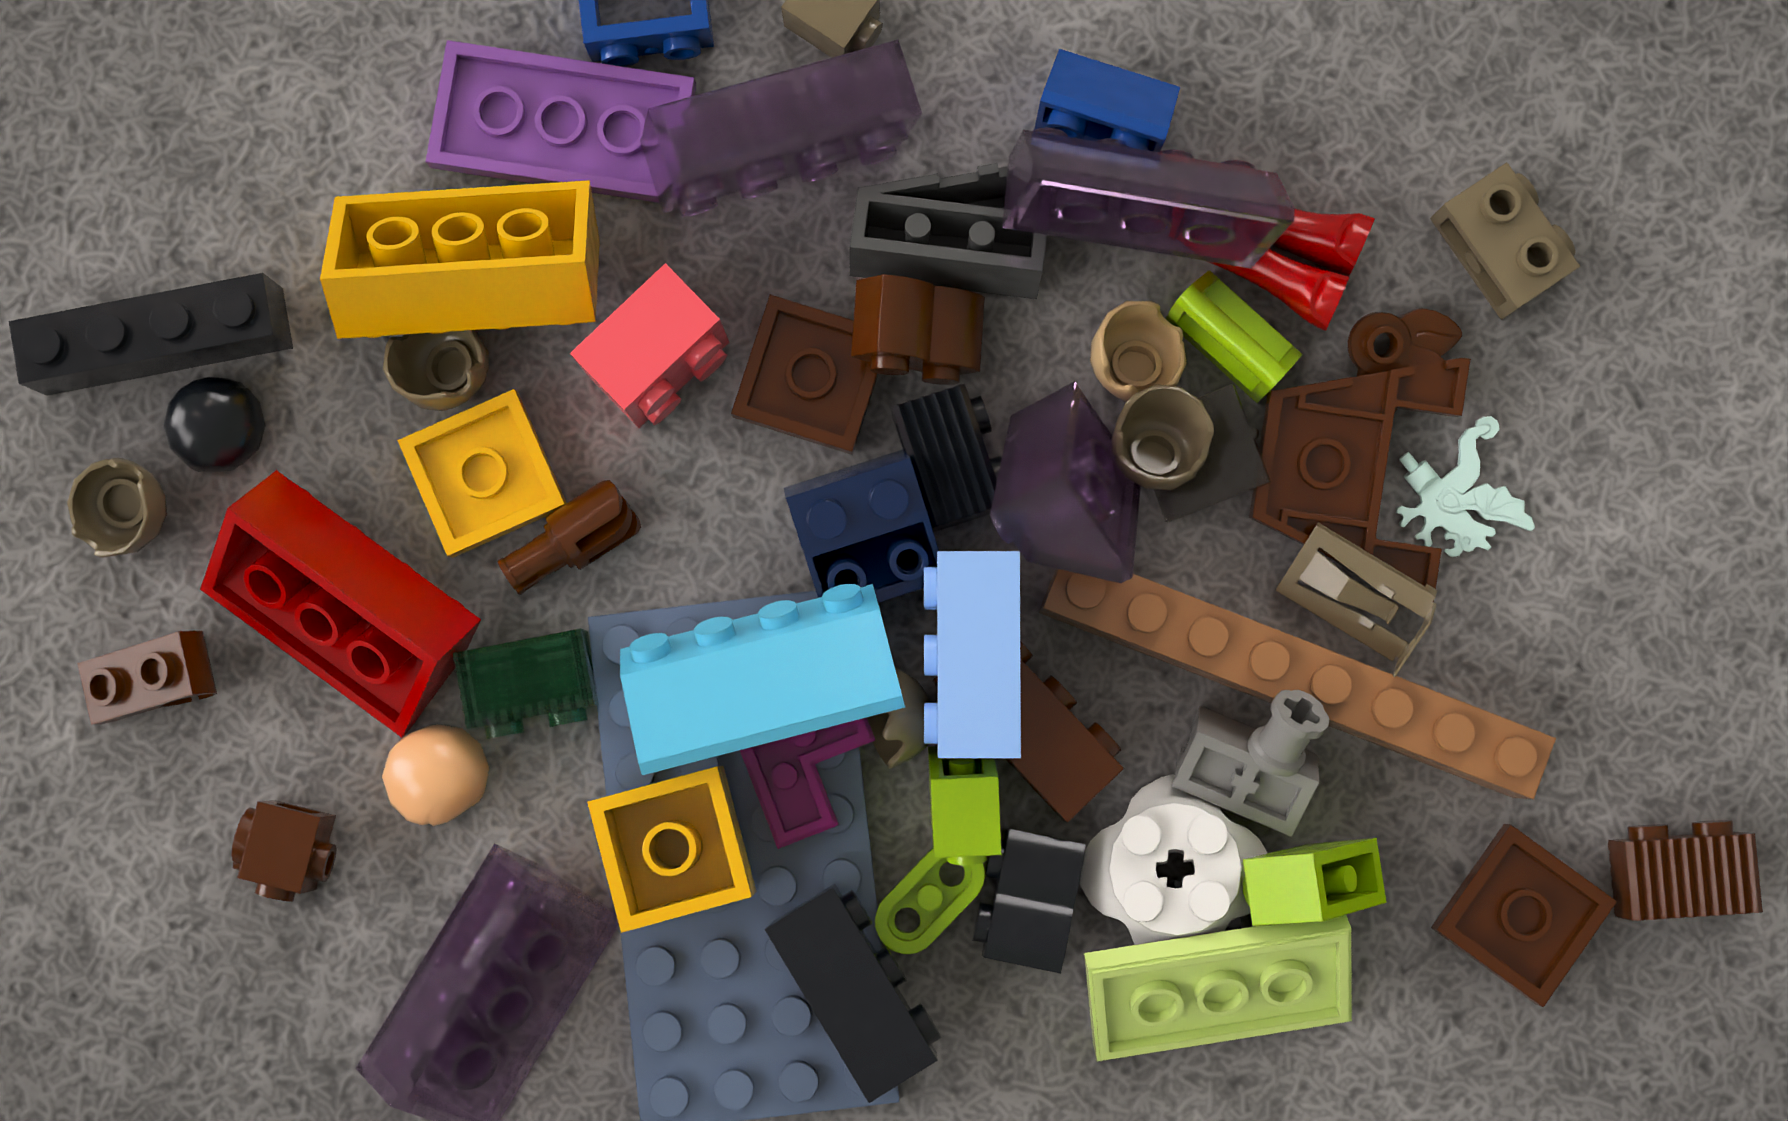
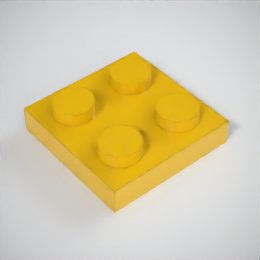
(482, 473)

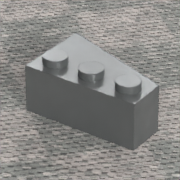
(946, 234)

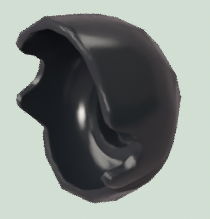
(214, 424)

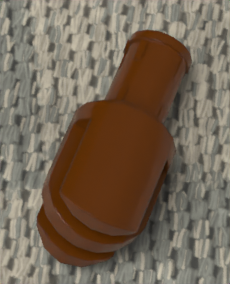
(573, 536)

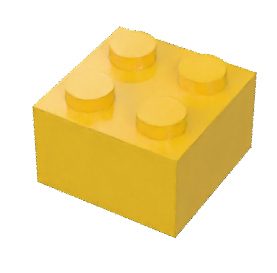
(672, 848)

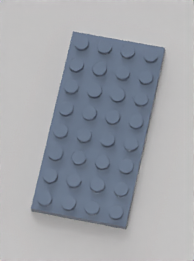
(707, 992)

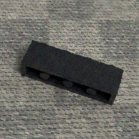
(150, 334)

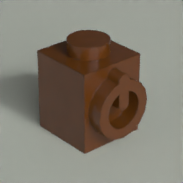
(283, 849)

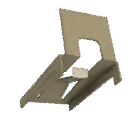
(1326, 577)

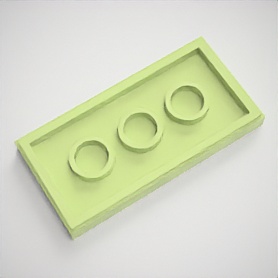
(1219, 987)

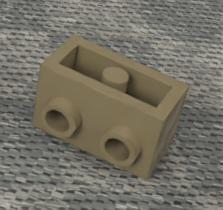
(1505, 240)

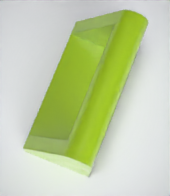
(1233, 336)

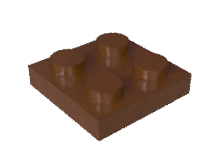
(805, 377)
(1524, 914)

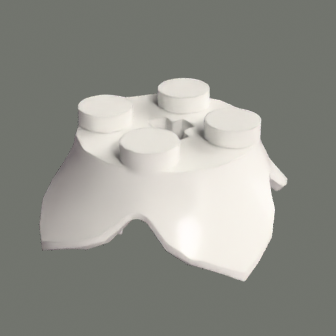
(1163, 820)

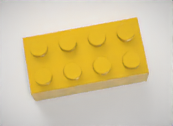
(462, 259)

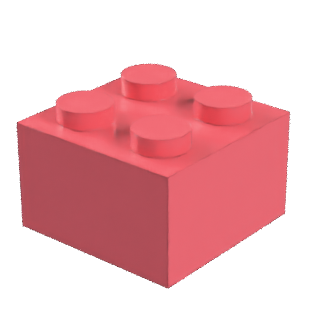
(653, 347)

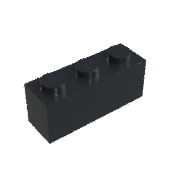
(855, 991)

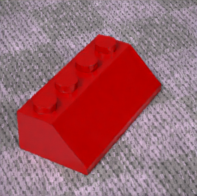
(337, 601)

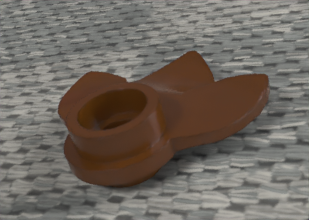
(1414, 340)

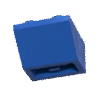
(1106, 102)

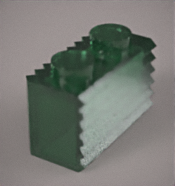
(526, 682)

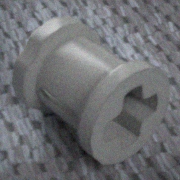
(1293, 724)

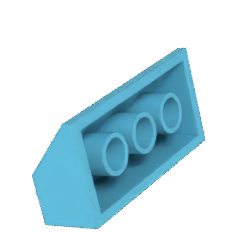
(758, 678)

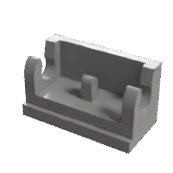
(1222, 772)

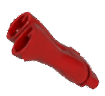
(1321, 238)

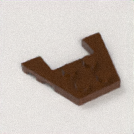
(1331, 451)

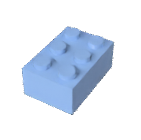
(974, 654)

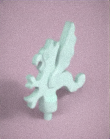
(1446, 499)

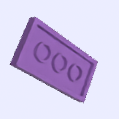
(547, 118)

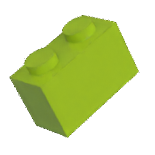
(964, 808)
(1313, 882)

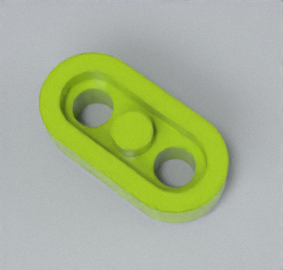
(931, 898)

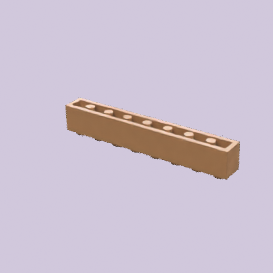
(1266, 660)

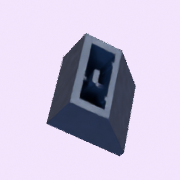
(865, 527)

